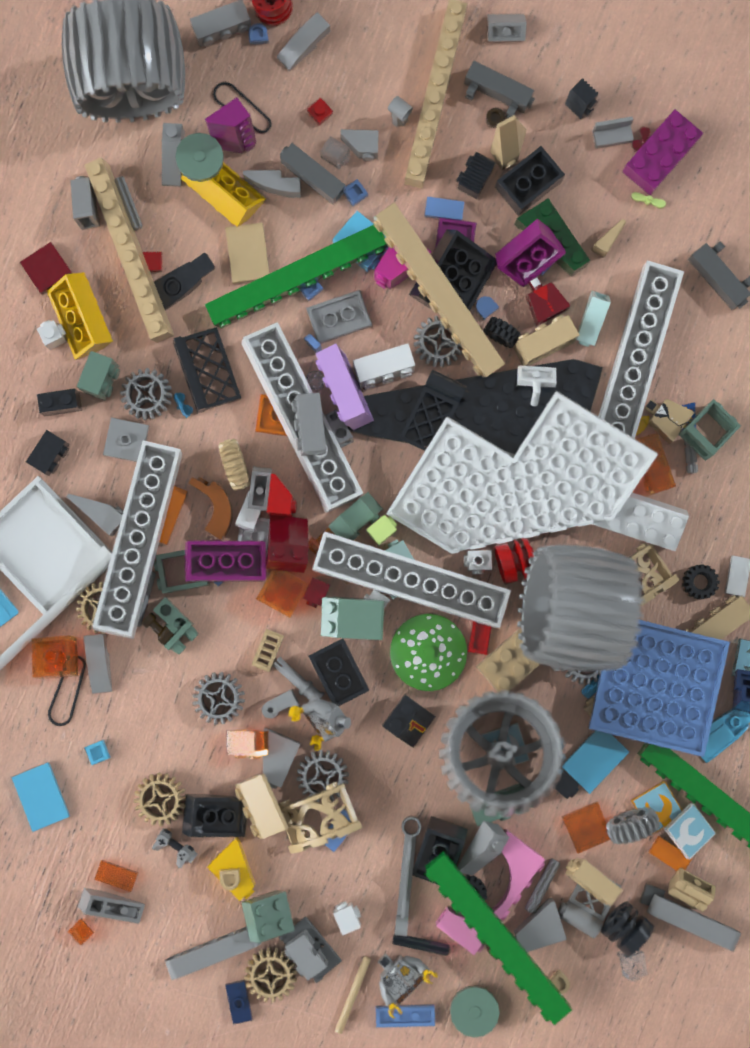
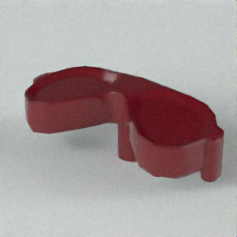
(637, 144)

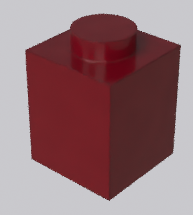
(315, 592)

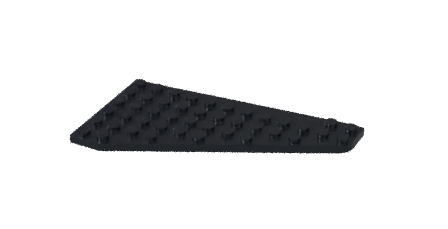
(493, 408)

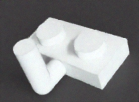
(536, 377)

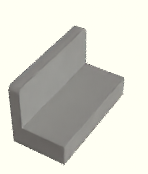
(506, 27)
(613, 132)

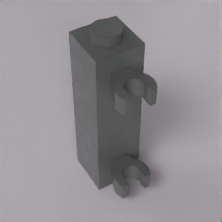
(498, 87)
(312, 173)
(720, 276)

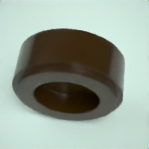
(494, 117)

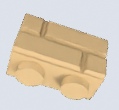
(691, 890)

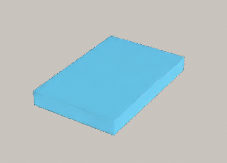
(595, 759)
(40, 796)

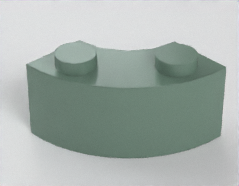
(356, 517)

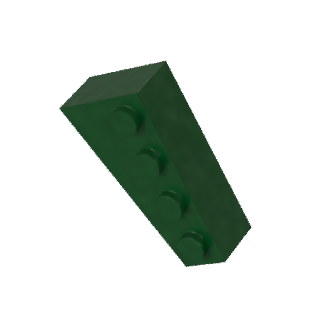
(575, 257)

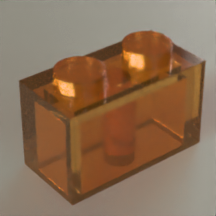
(247, 743)

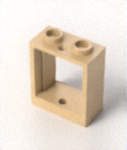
(593, 881)

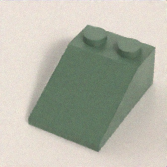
(352, 618)

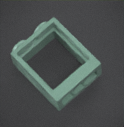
(698, 441)
(162, 582)

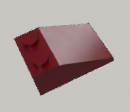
(287, 544)

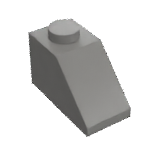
(362, 143)
(259, 488)

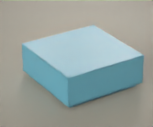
(97, 752)

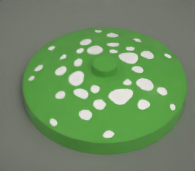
(428, 652)

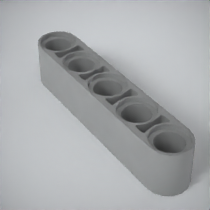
(694, 922)
(209, 953)

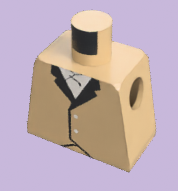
(668, 418)

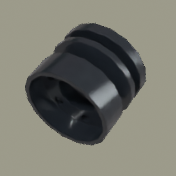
(627, 928)

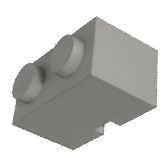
(307, 959)

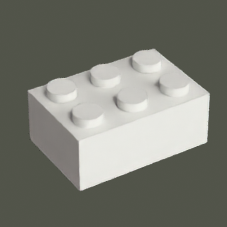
(384, 366)

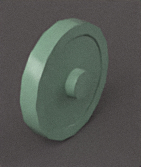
(199, 157)
(474, 1011)

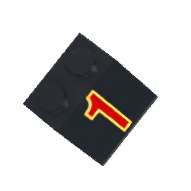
(408, 720)

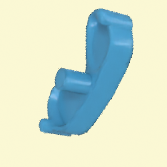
(185, 409)

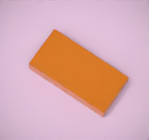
(669, 854)

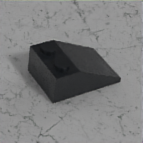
(213, 816)
(439, 837)

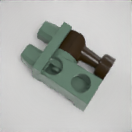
(174, 630)

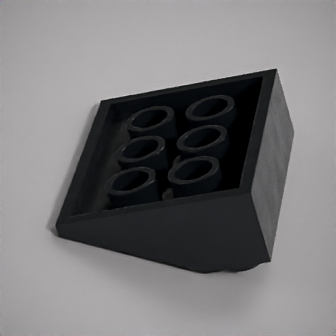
(463, 265)

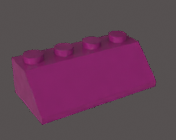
(232, 127)

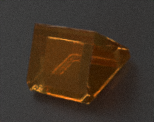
(80, 931)

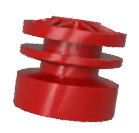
(273, 14)
(513, 561)

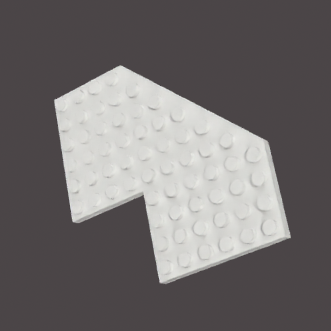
(562, 477)

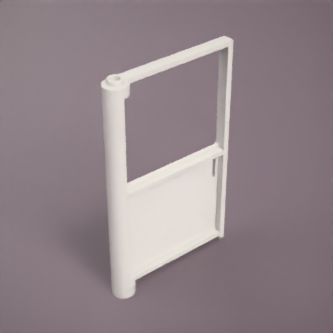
(47, 555)

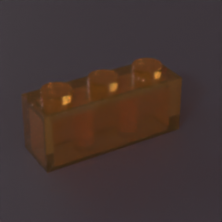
(658, 476)

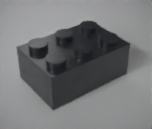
(529, 180)
(339, 672)

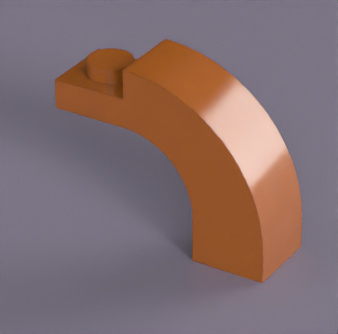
(222, 514)

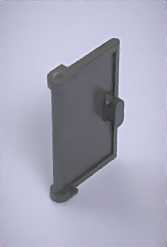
(329, 953)

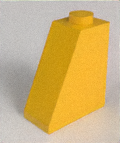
(233, 858)

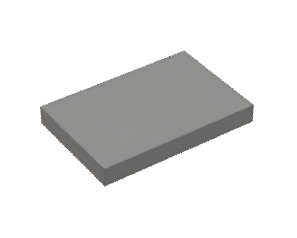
(339, 317)

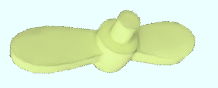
(659, 203)

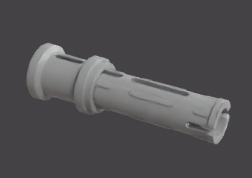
(305, 687)

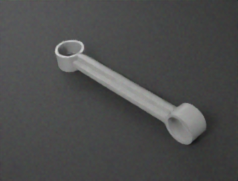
(401, 924)

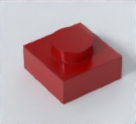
(320, 111)

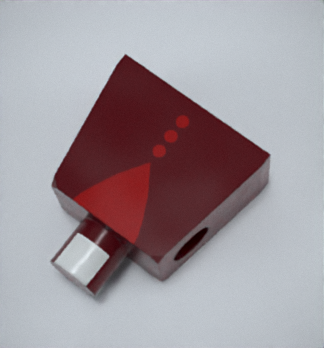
(545, 301)

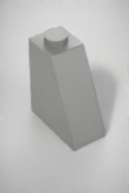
(84, 203)
(280, 757)
(541, 928)

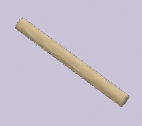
(353, 994)

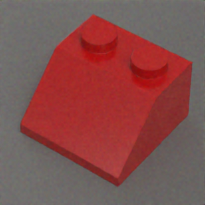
(280, 499)

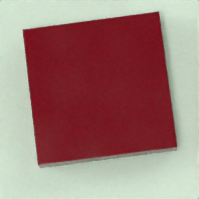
(45, 267)

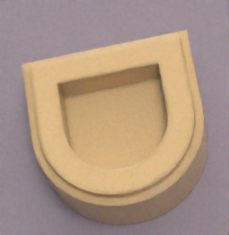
(229, 878)
(561, 981)

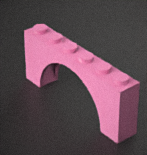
(522, 865)

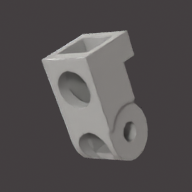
(339, 429)
(281, 702)

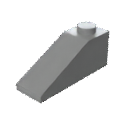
(171, 138)
(102, 514)
(484, 848)
(110, 906)

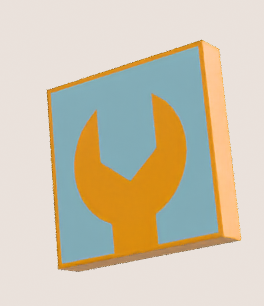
(661, 800)

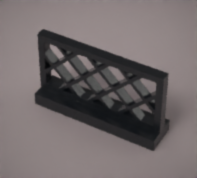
(190, 373)

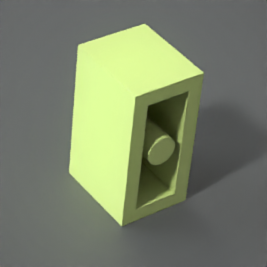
(382, 530)

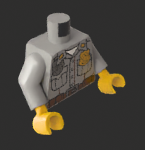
(324, 717)
(401, 979)

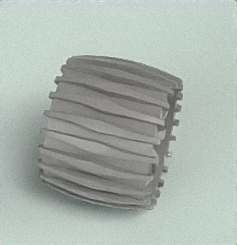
(123, 59)
(580, 608)
(549, 741)

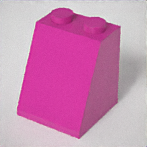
(390, 271)

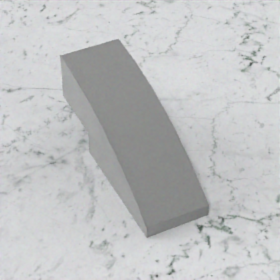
(304, 41)
(272, 182)
(98, 663)

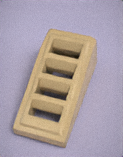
(604, 244)
(256, 663)

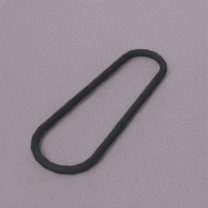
(227, 83)
(75, 699)

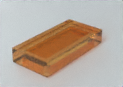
(116, 875)

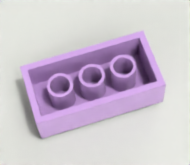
(344, 387)

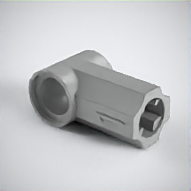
(400, 111)

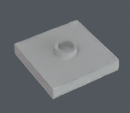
(125, 439)

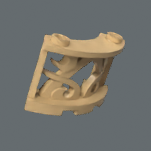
(660, 582)
(342, 827)

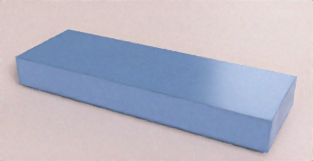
(411, 1017)

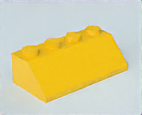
(229, 195)
(79, 315)

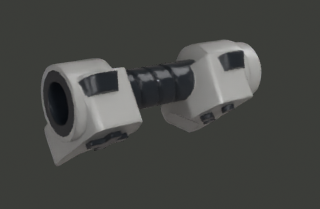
(185, 853)

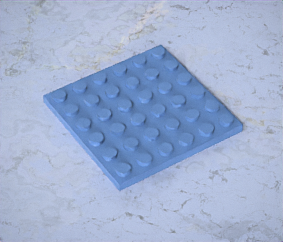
(664, 690)

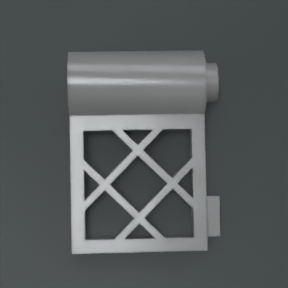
(581, 916)

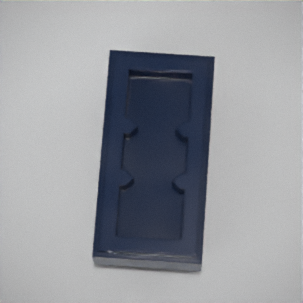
(239, 1002)

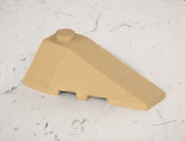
(508, 142)

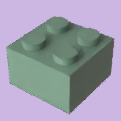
(98, 376)
(268, 916)

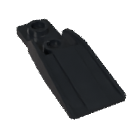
(183, 280)

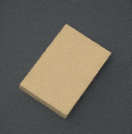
(247, 252)

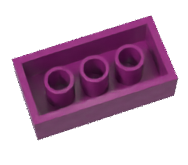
(662, 152)
(225, 561)

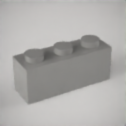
(221, 23)
(309, 424)

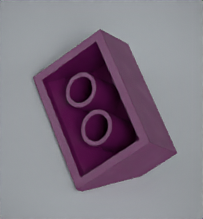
(529, 253)

